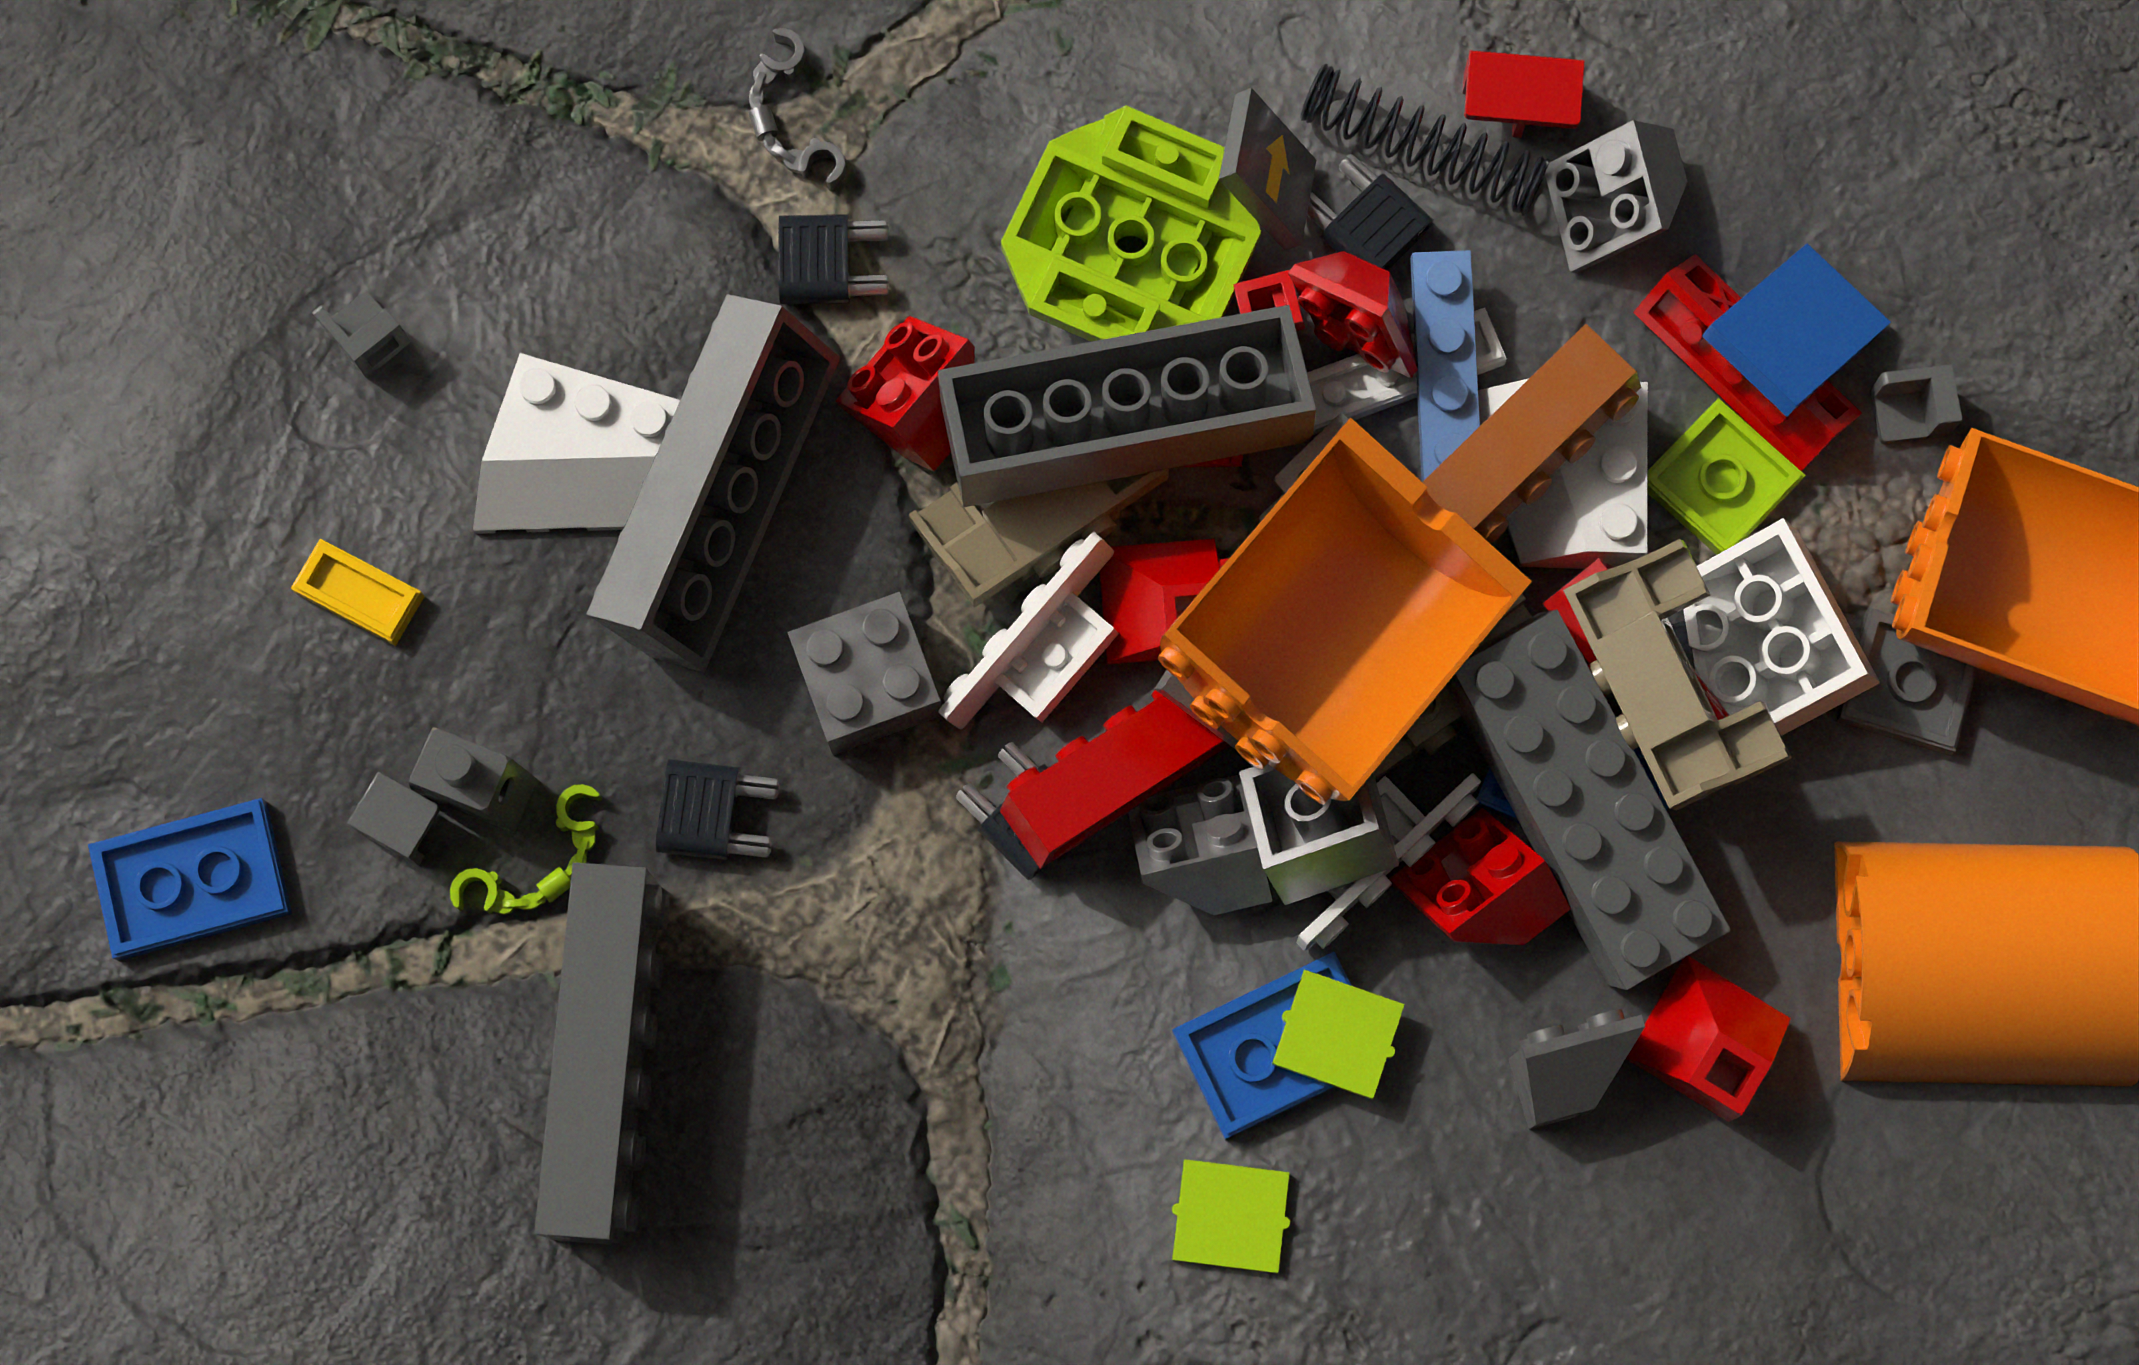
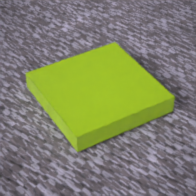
(1721, 478)

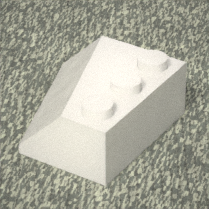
(568, 450)
(1593, 504)
(1774, 632)

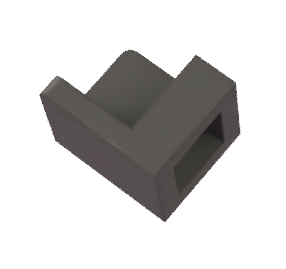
(364, 332)
(1916, 404)
(394, 817)

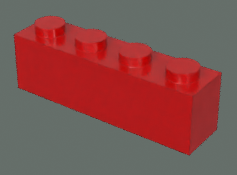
(1105, 776)

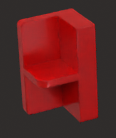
(1523, 90)

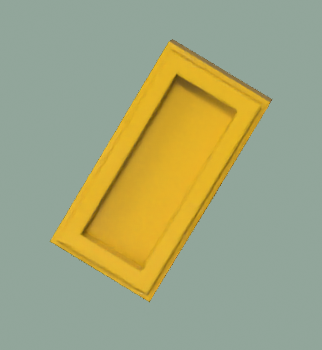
(357, 592)

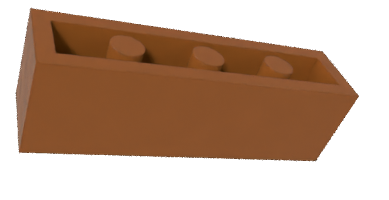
(1535, 434)

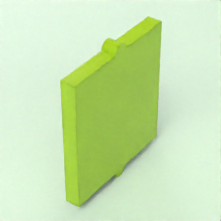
(1338, 1034)
(1230, 1216)

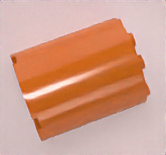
(2028, 574)
(1339, 619)
(1988, 963)

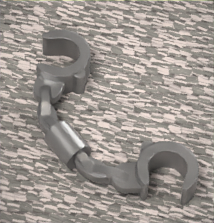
(764, 123)

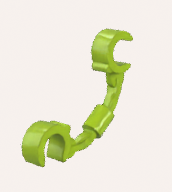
(552, 885)

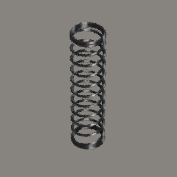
(1324, 87)

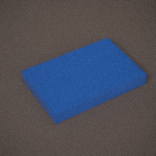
(1796, 329)
(189, 879)
(1235, 1049)

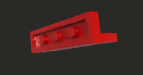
(1681, 315)

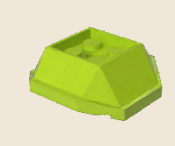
(1118, 182)

